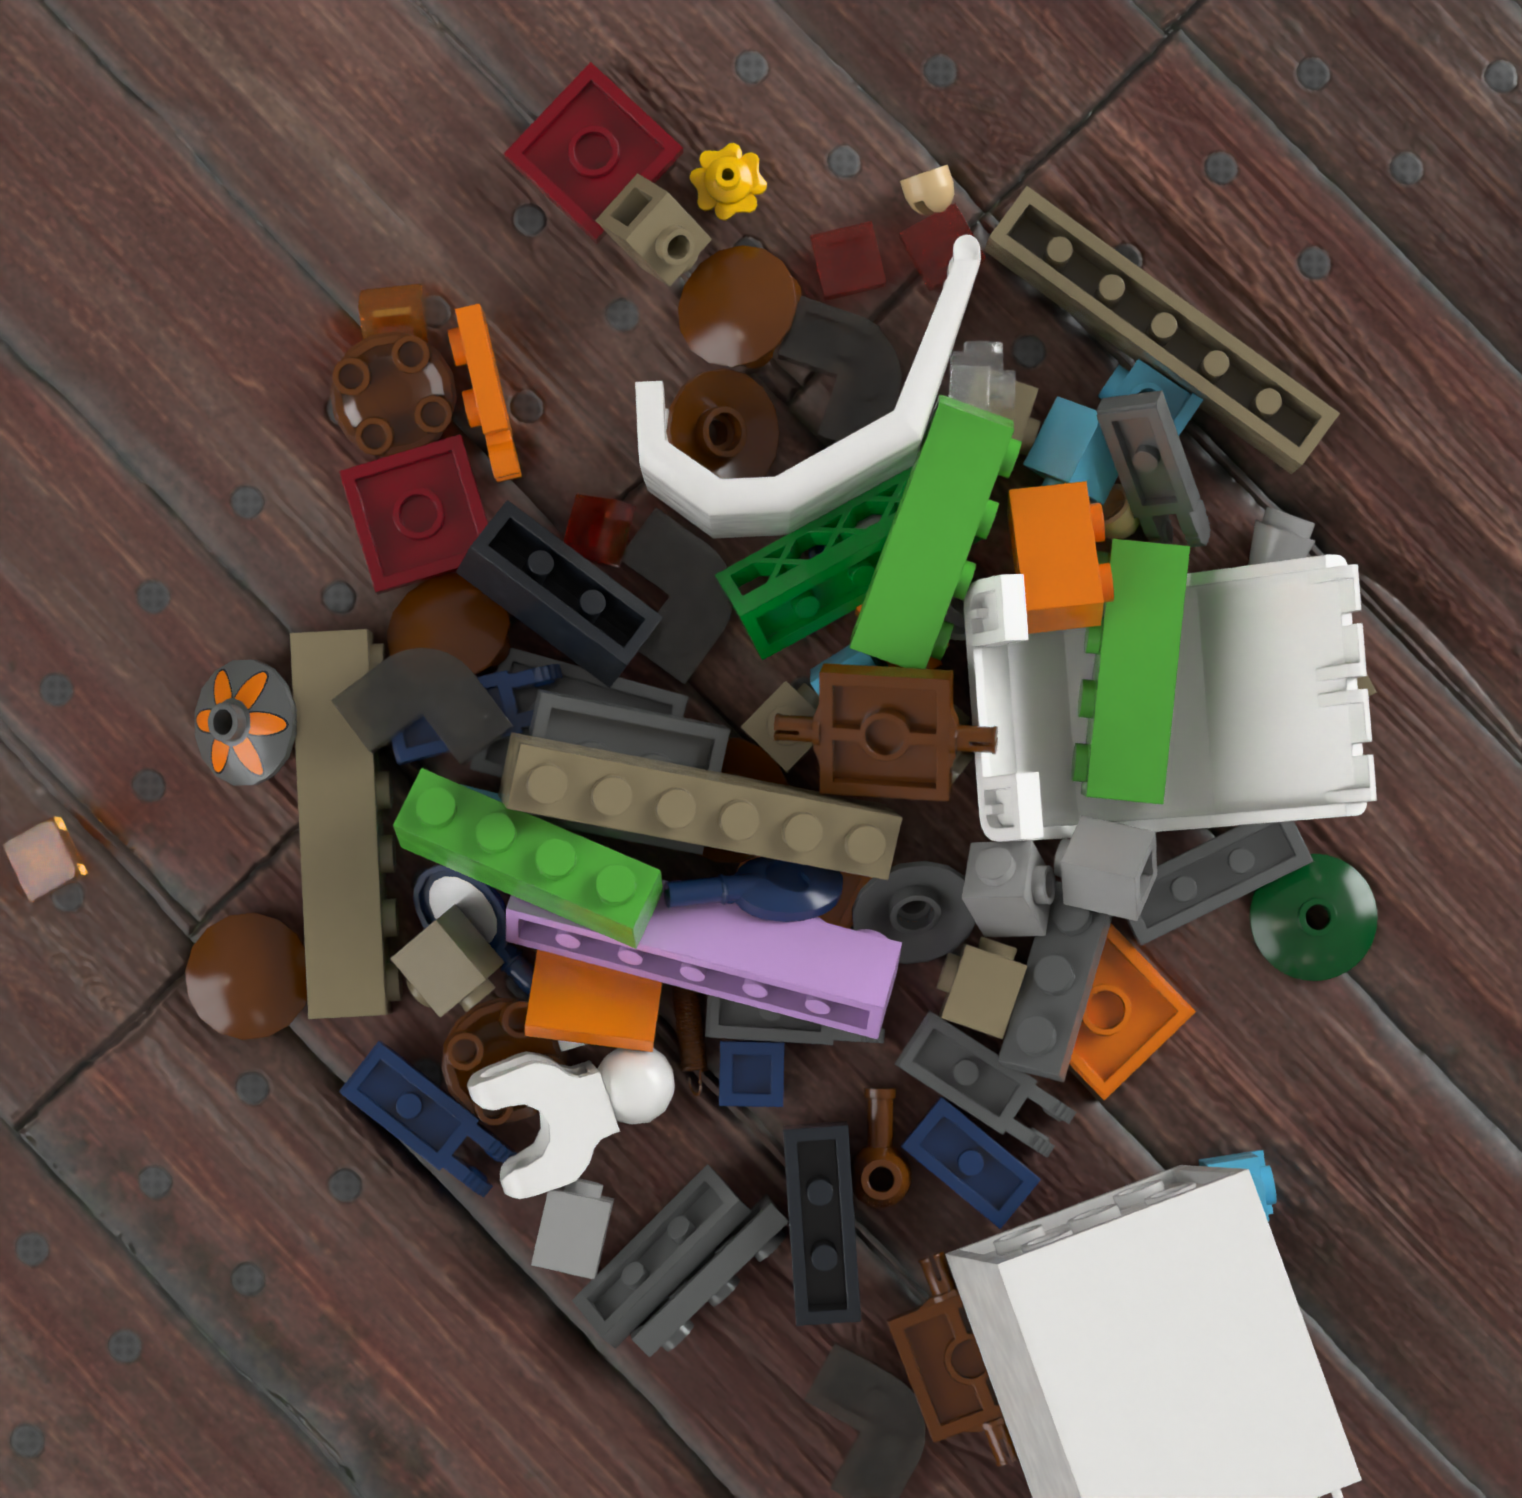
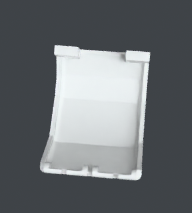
(831, 476)
(1259, 718)

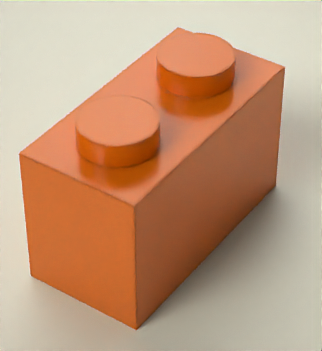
(1055, 549)

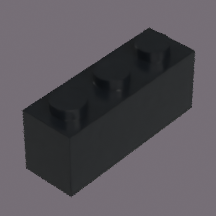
(558, 593)
(822, 1223)

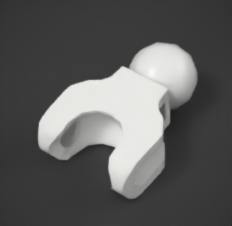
(575, 1109)

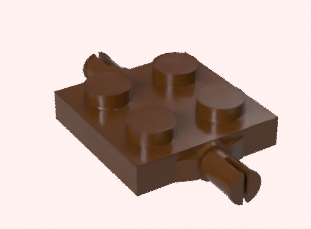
(886, 732)
(948, 1365)

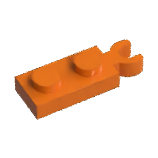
(485, 401)

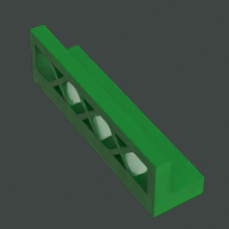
(817, 590)

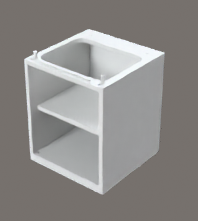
(1154, 1347)

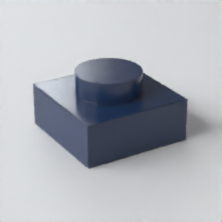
(751, 1073)

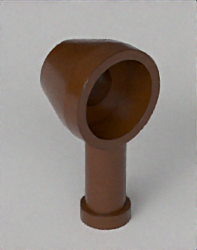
(880, 1153)

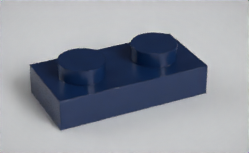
(970, 1162)

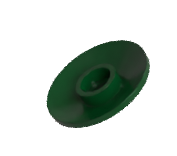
(1291, 944)

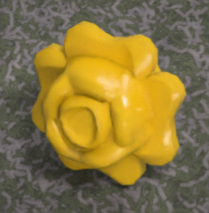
(728, 181)

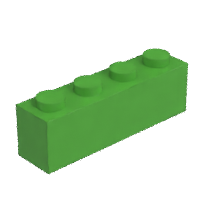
(933, 533)
(1133, 674)
(529, 858)

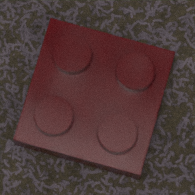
(591, 149)
(415, 512)

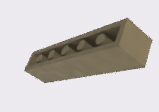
(1160, 330)
(698, 806)
(342, 834)

